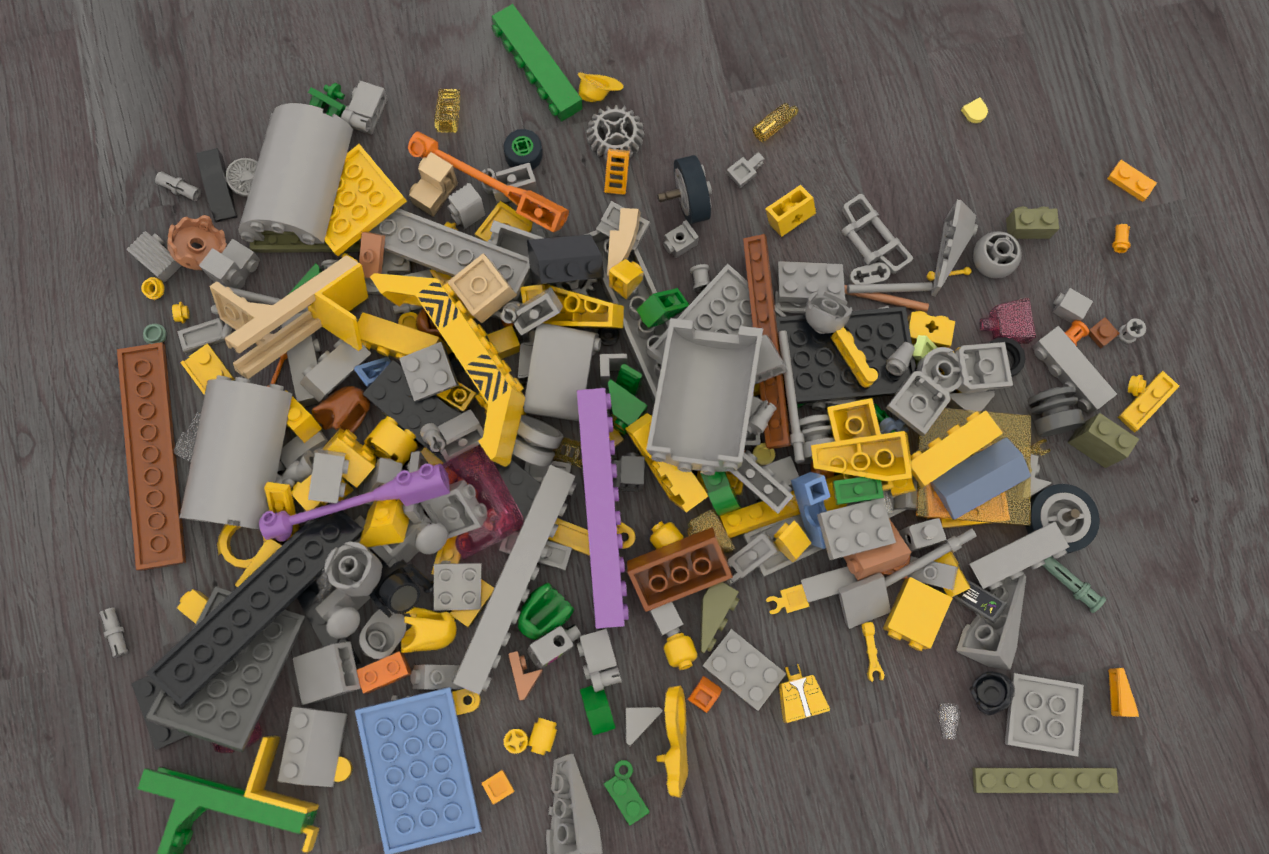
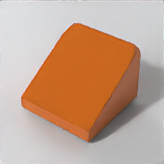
(705, 694)

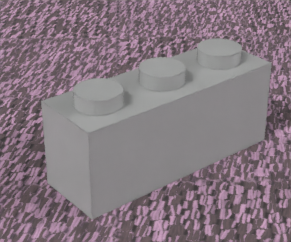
(332, 369)

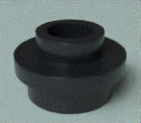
(609, 342)

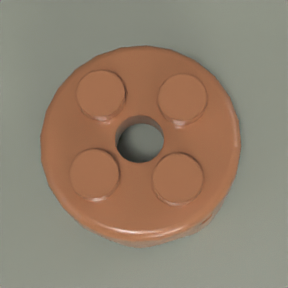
(194, 231)

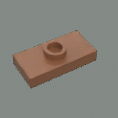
(371, 253)

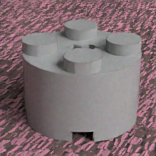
(353, 569)

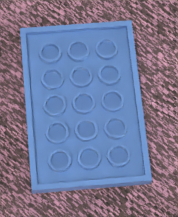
(418, 770)

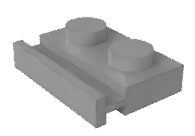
(611, 221)

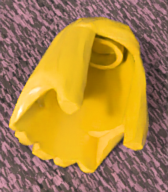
(428, 631)

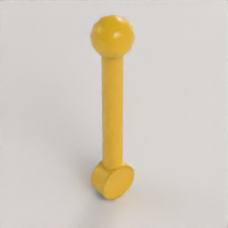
(967, 271)

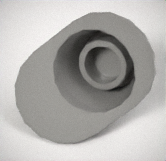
(382, 634)

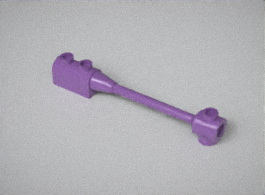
(408, 487)

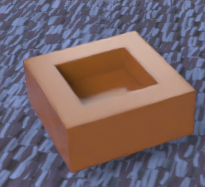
(1103, 332)

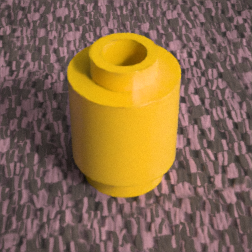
(542, 736)

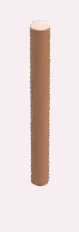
(894, 300)

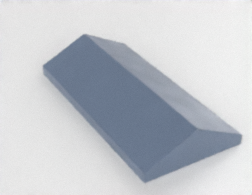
(981, 478)

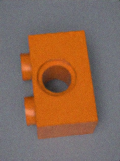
(383, 672)

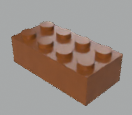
(679, 569)

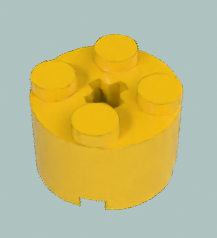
(392, 441)

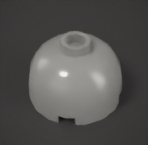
(827, 312)

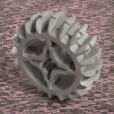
(613, 124)

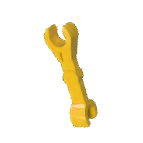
(869, 631)

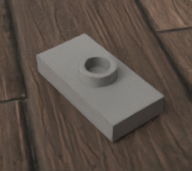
(935, 574)

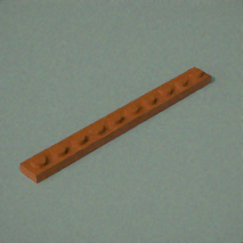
(764, 317)

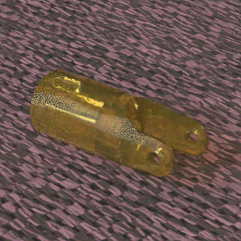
(774, 122)

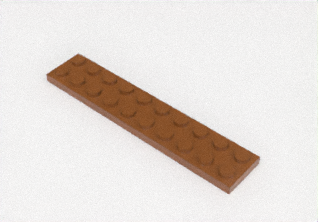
(151, 457)

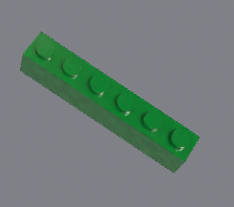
(536, 62)

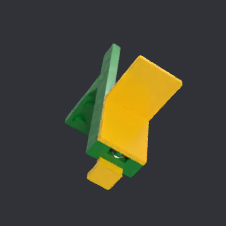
(196, 795)

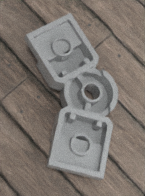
(967, 369)

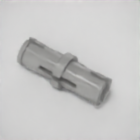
(178, 186)
(114, 632)

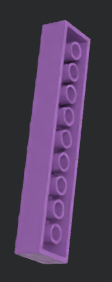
(600, 508)

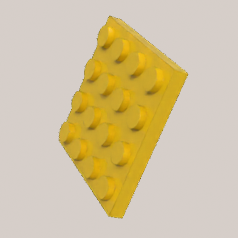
(361, 201)

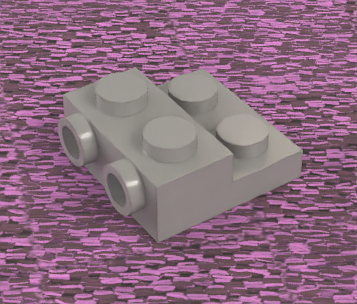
(457, 510)

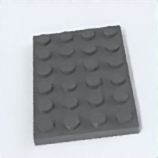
(235, 698)

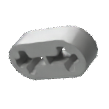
(868, 271)

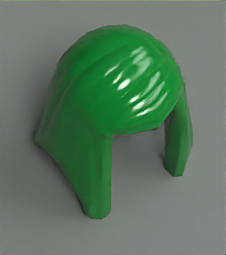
(543, 612)

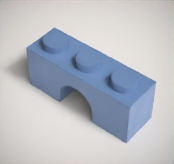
(810, 495)

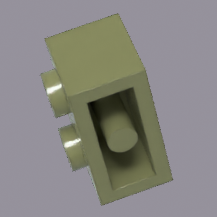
(1032, 223)

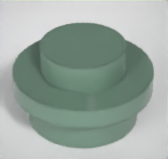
(154, 333)

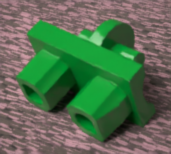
(333, 92)

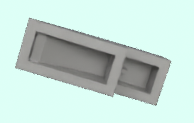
(827, 583)

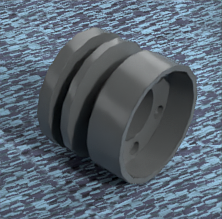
(1056, 413)

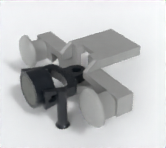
(394, 587)

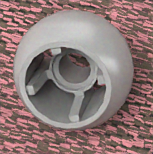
(990, 263)

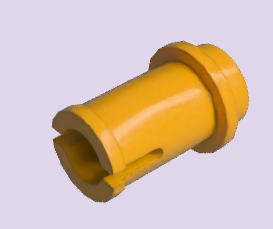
(1121, 242)

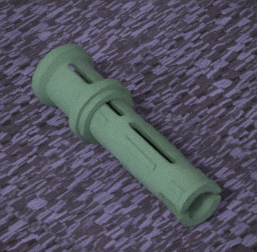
(1095, 600)

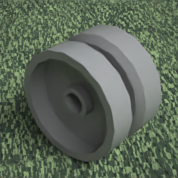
(536, 441)

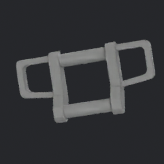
(872, 217)

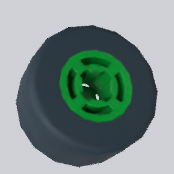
(530, 153)

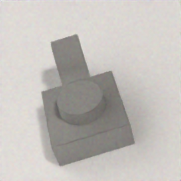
(744, 170)

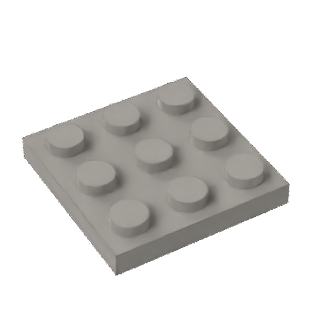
(1045, 715)

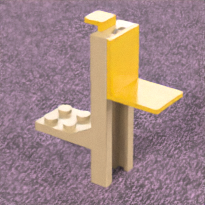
(331, 298)

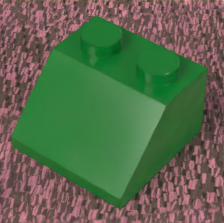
(624, 407)

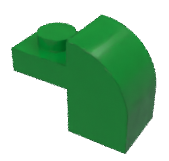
(721, 493)

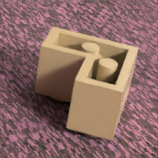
(435, 184)

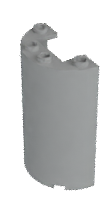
(296, 174)
(704, 398)
(235, 452)

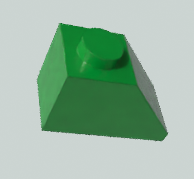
(662, 307)

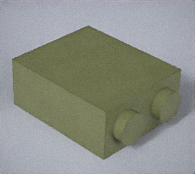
(1103, 441)

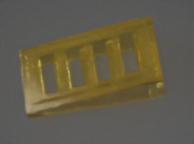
(447, 122)
(565, 458)

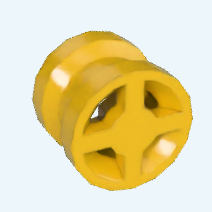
(512, 742)

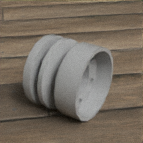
(815, 430)

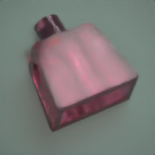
(1011, 321)

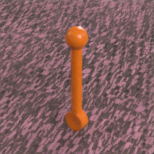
(279, 366)

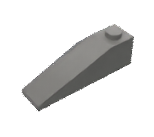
(956, 233)
(997, 642)
(573, 819)

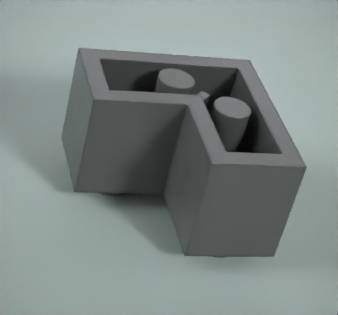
(629, 472)

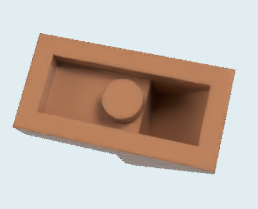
(523, 681)

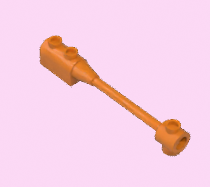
(529, 203)

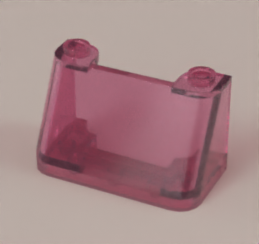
(490, 489)

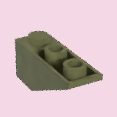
(714, 608)

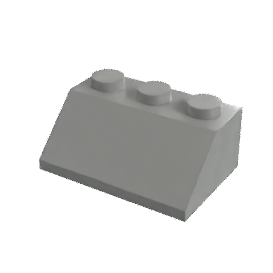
(312, 747)

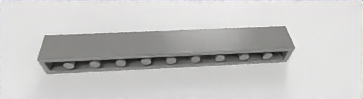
(514, 579)

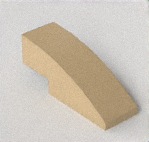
(622, 241)

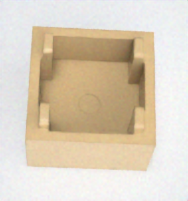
(482, 288)

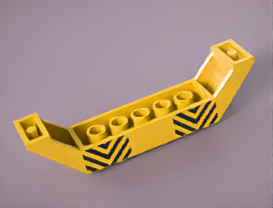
(472, 350)

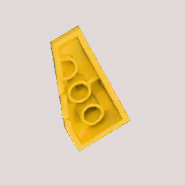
(873, 457)

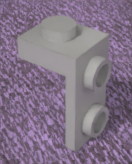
(434, 676)

